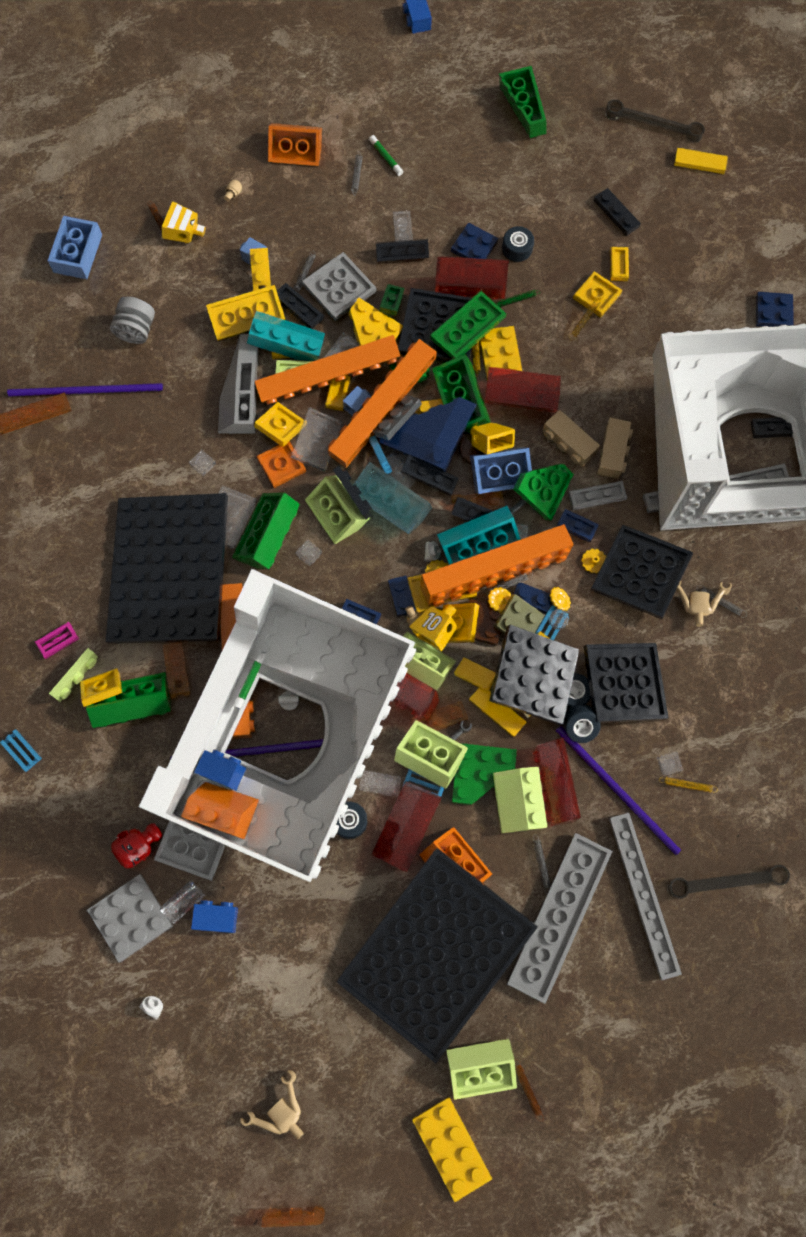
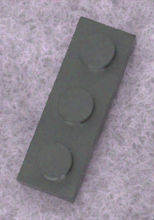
(397, 417)

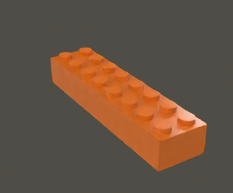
(496, 566)

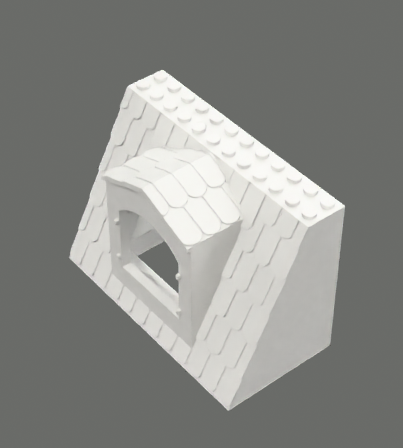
(698, 387)
(316, 655)

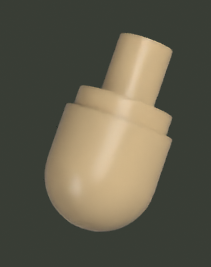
(232, 190)
(412, 615)

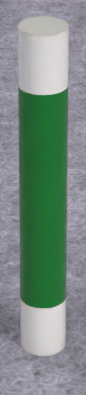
(386, 155)
(249, 680)

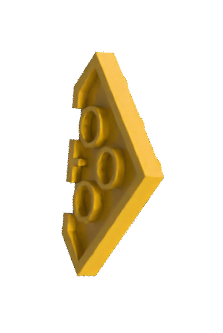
(372, 324)

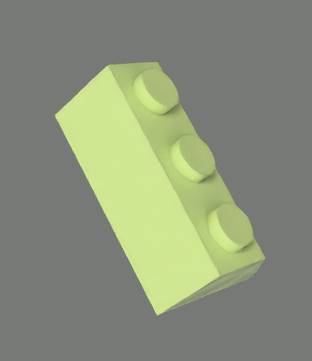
(335, 509)
(428, 663)
(430, 754)
(519, 800)
(482, 1069)

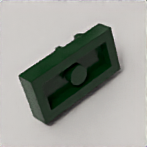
(391, 300)

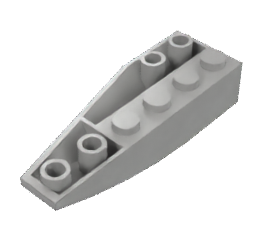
(239, 392)

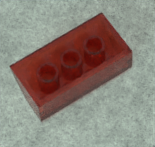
(471, 276)
(522, 389)
(416, 697)
(557, 783)
(406, 826)

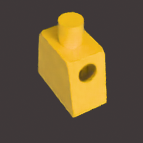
(492, 437)

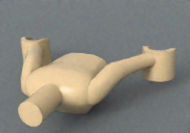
(700, 602)
(281, 1113)

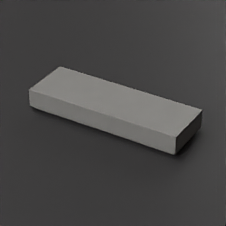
(597, 495)

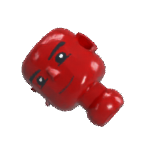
(134, 845)

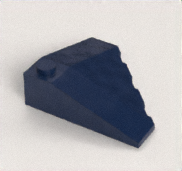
(434, 433)

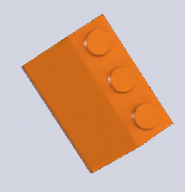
(294, 144)
(220, 809)
(459, 850)

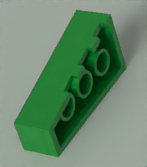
(524, 98)

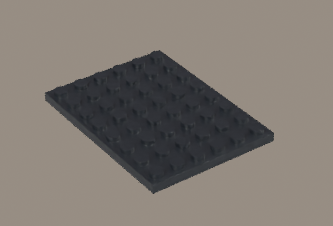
(167, 569)
(437, 954)

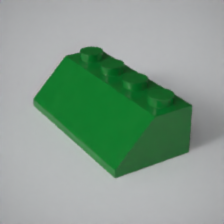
(457, 380)
(266, 530)
(138, 700)

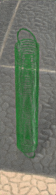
(517, 298)

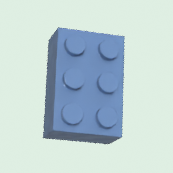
(75, 247)
(499, 469)

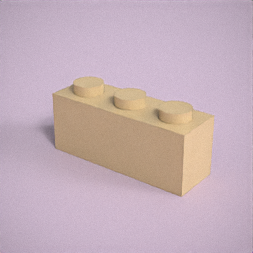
(570, 438)
(615, 448)

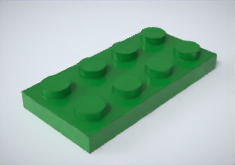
(468, 326)

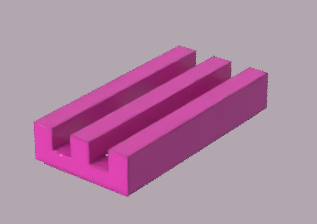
(62, 645)

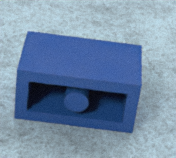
(418, 15)
(220, 769)
(214, 918)

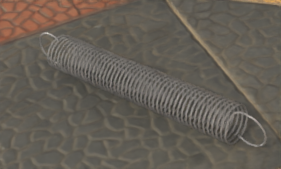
(355, 167)
(307, 263)
(516, 580)
(730, 609)
(543, 863)

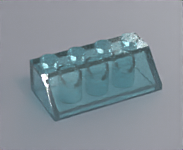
(392, 499)

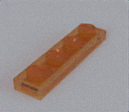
(34, 413)

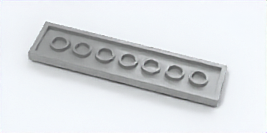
(559, 918)

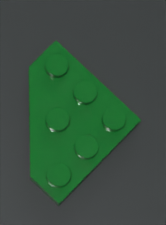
(544, 488)
(476, 771)

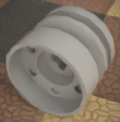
(132, 320)

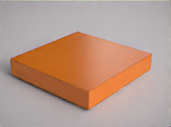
(279, 465)

